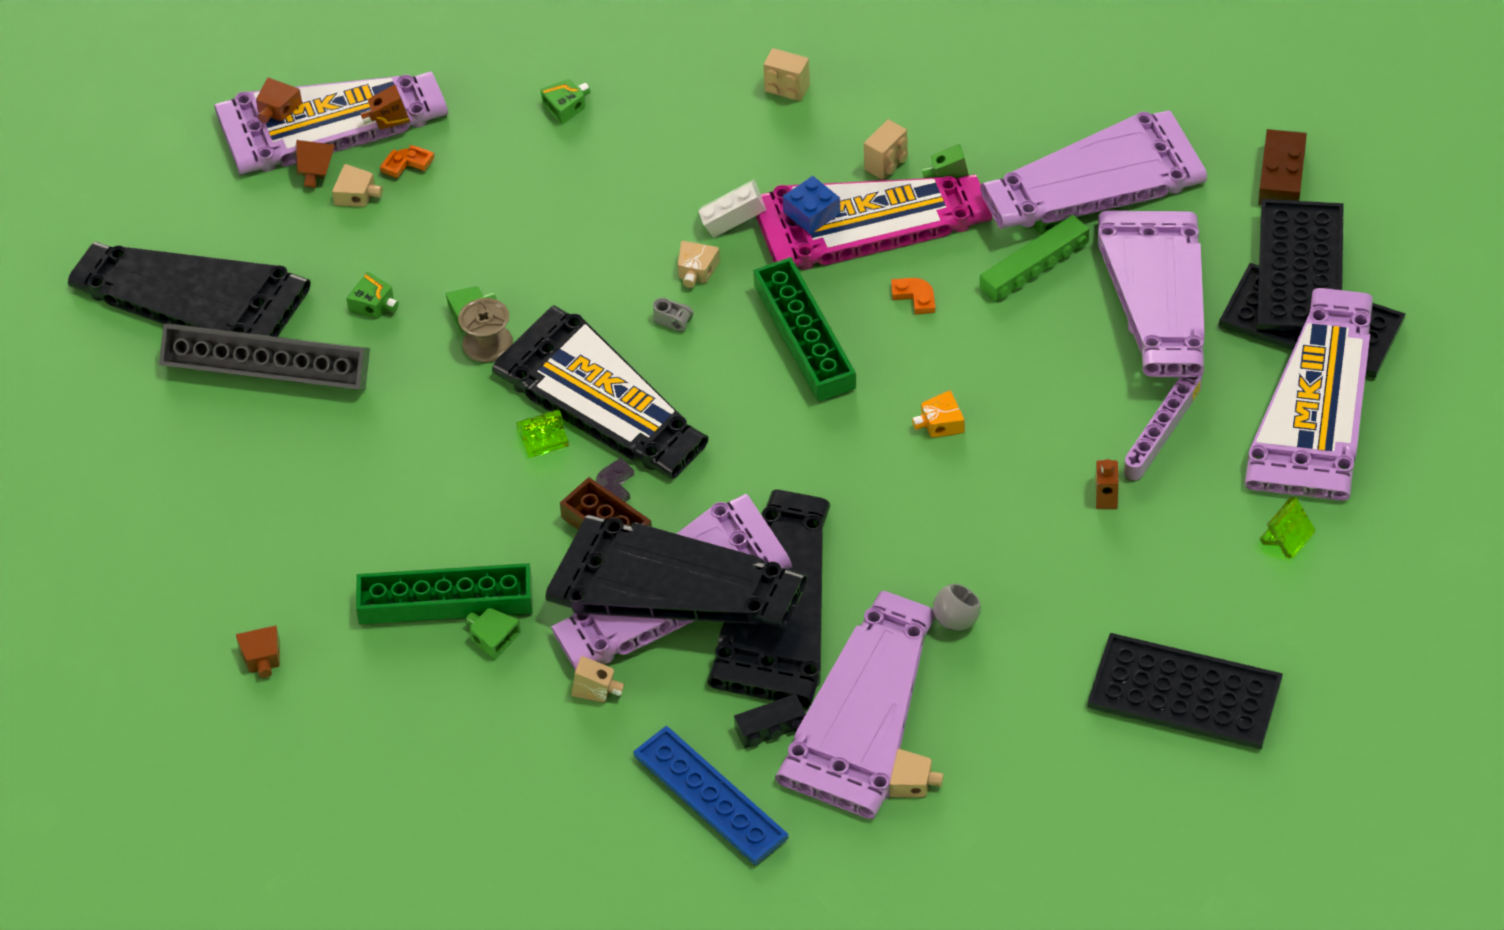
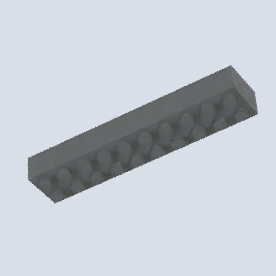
(264, 356)

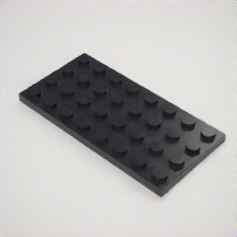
(1297, 254)
(1242, 317)
(1185, 690)

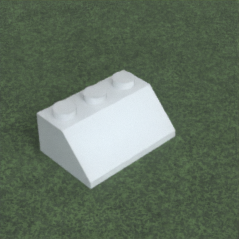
(732, 209)

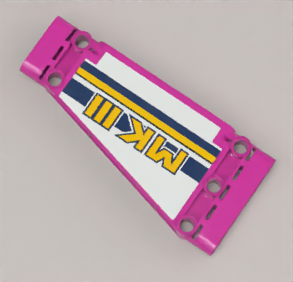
(874, 218)

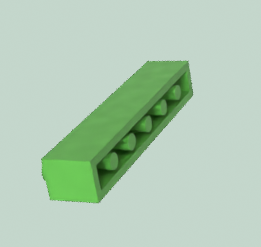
(1034, 258)

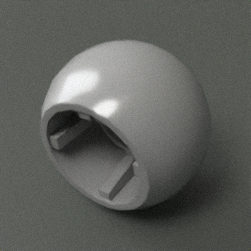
(956, 607)

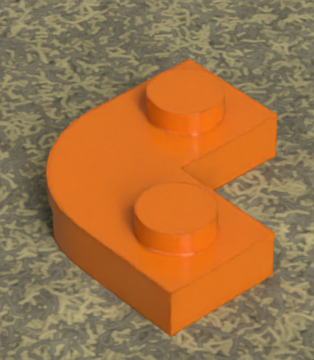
(412, 156)
(915, 289)

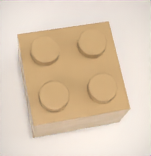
(786, 74)
(885, 149)

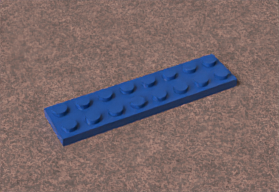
(711, 795)

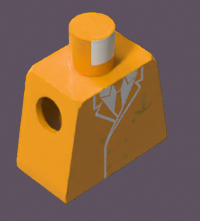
(940, 416)

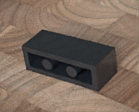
(769, 721)

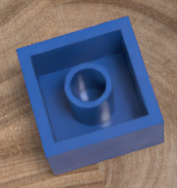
(811, 204)

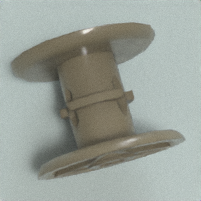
(485, 329)

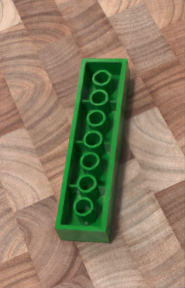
(804, 329)
(443, 593)

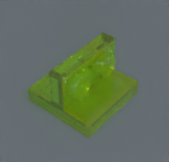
(542, 433)
(1289, 528)

